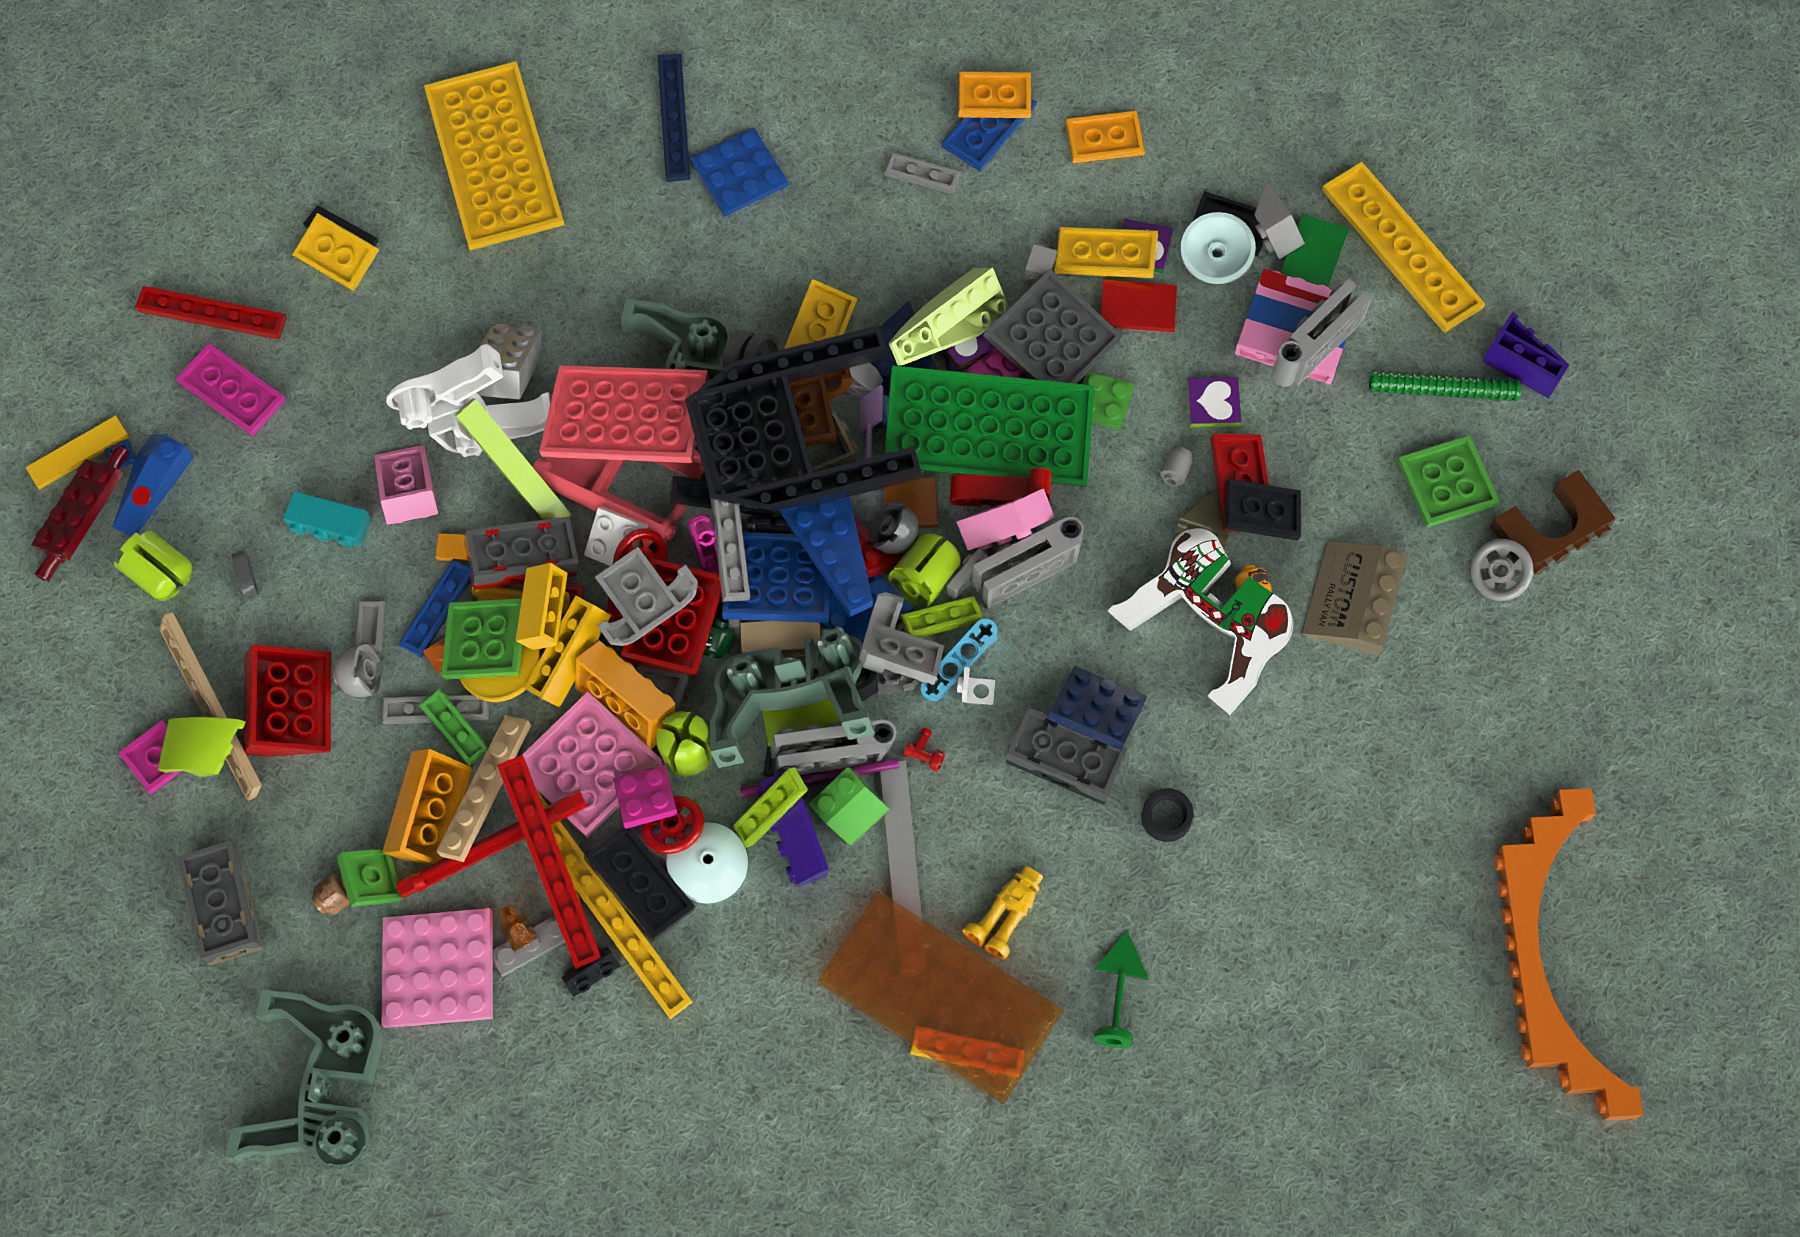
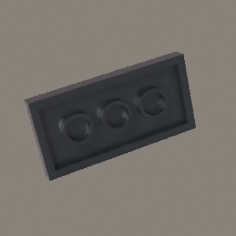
(639, 883)

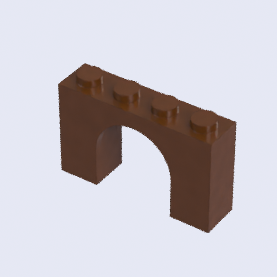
(1588, 516)

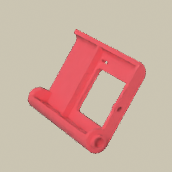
(588, 484)

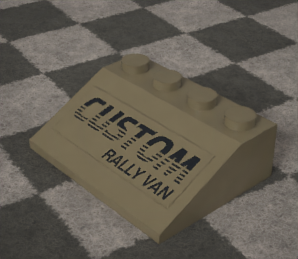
(1355, 595)

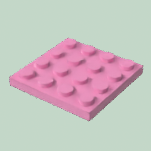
(585, 755)
(437, 968)

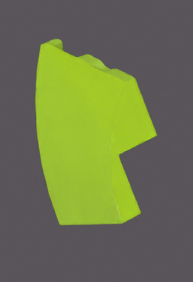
(198, 744)

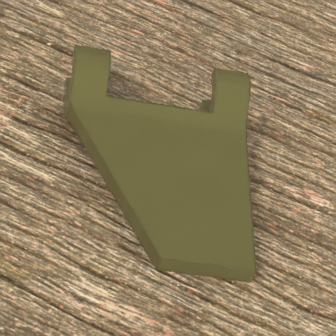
(1204, 516)

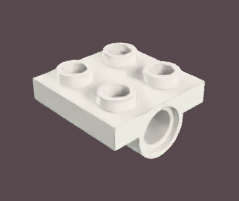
(607, 532)

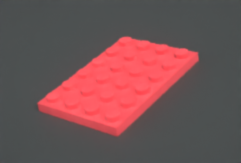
(621, 414)

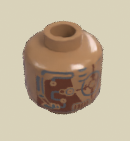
(330, 895)

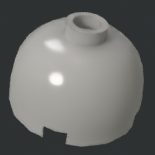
(355, 670)

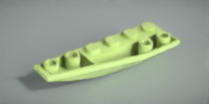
(952, 316)

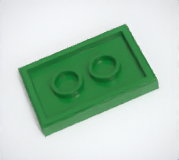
(1319, 255)

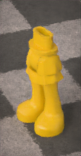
(1016, 898)

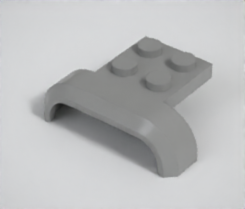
(642, 597)
(895, 649)

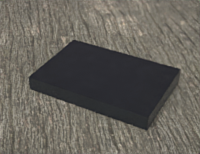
(1214, 203)
(1262, 509)

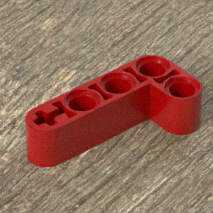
(997, 490)

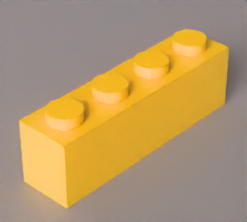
(557, 666)

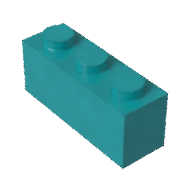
(327, 520)

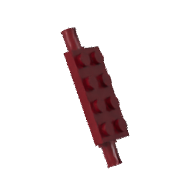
(77, 510)

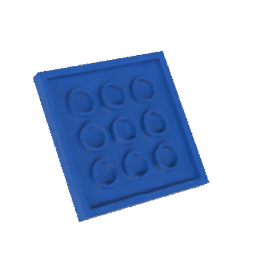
(781, 582)

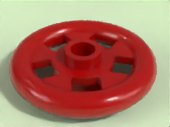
(646, 537)
(683, 841)

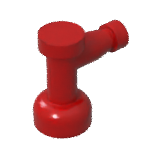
(917, 751)

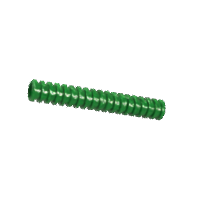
(1445, 385)

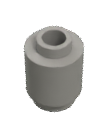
(1177, 466)

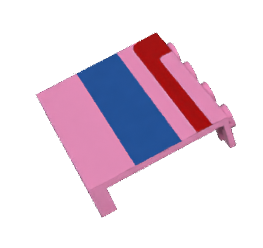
(1273, 318)

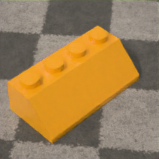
(623, 690)
(426, 806)

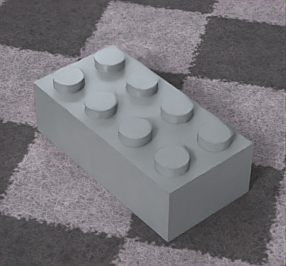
(519, 354)

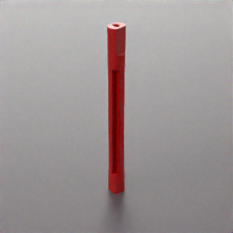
(486, 847)

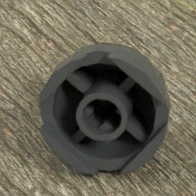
(895, 530)

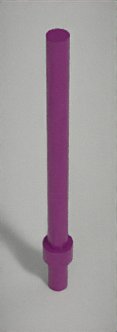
(828, 776)

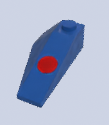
(151, 478)

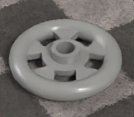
(1513, 588)

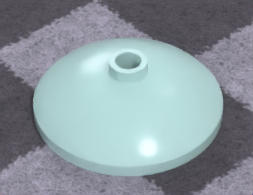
(1222, 234)
(711, 881)

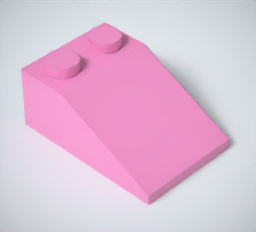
(405, 484)

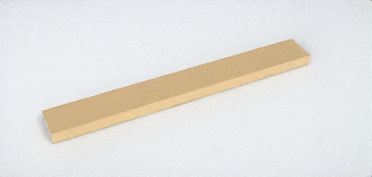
(207, 701)

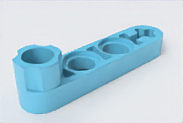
(960, 661)

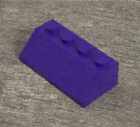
(798, 841)

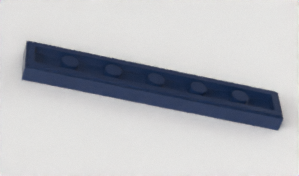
(673, 117)

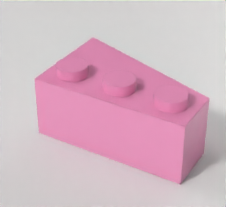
(1005, 521)

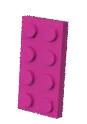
(230, 389)

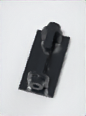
(768, 525)
(581, 979)

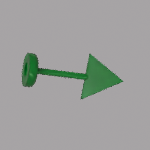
(1125, 962)

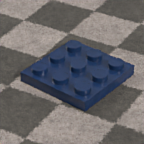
(1097, 707)

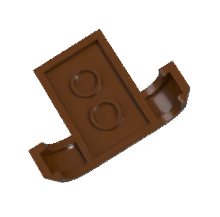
(813, 406)

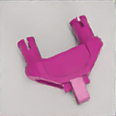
(704, 542)

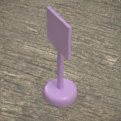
(871, 414)

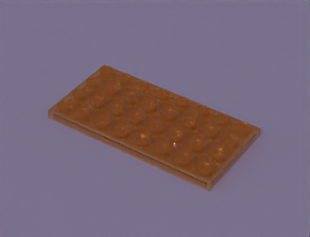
(941, 997)

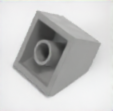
(1276, 224)

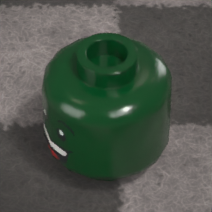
(719, 639)

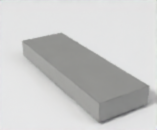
(922, 173)

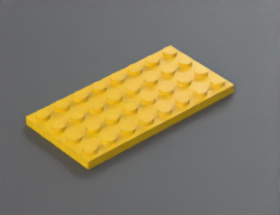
(493, 155)

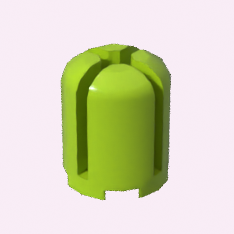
(925, 569)
(145, 574)
(684, 744)

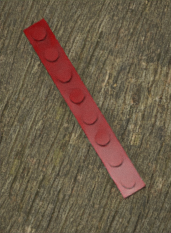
(549, 861)

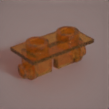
(516, 928)

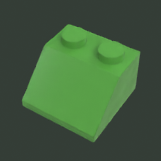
(849, 806)

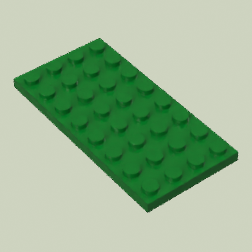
(990, 424)

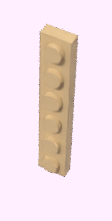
(483, 789)

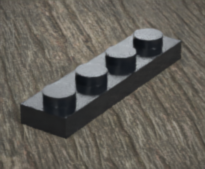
(696, 493)

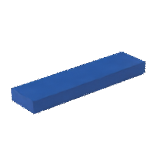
(435, 609)

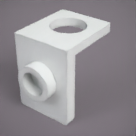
(966, 687)

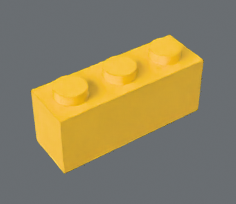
(541, 606)

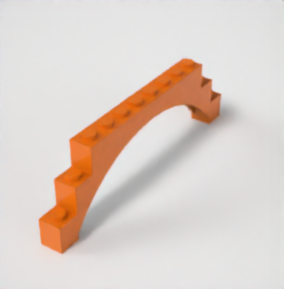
(1544, 1030)

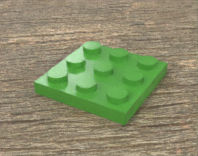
(1448, 481)
(482, 639)

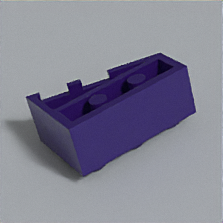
(1525, 358)

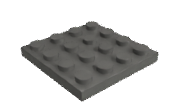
(1052, 333)

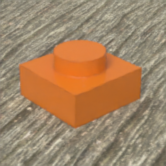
(435, 655)

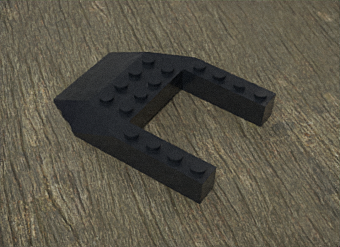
(754, 436)

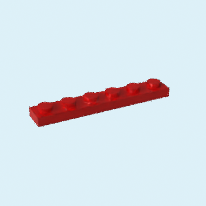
(211, 312)

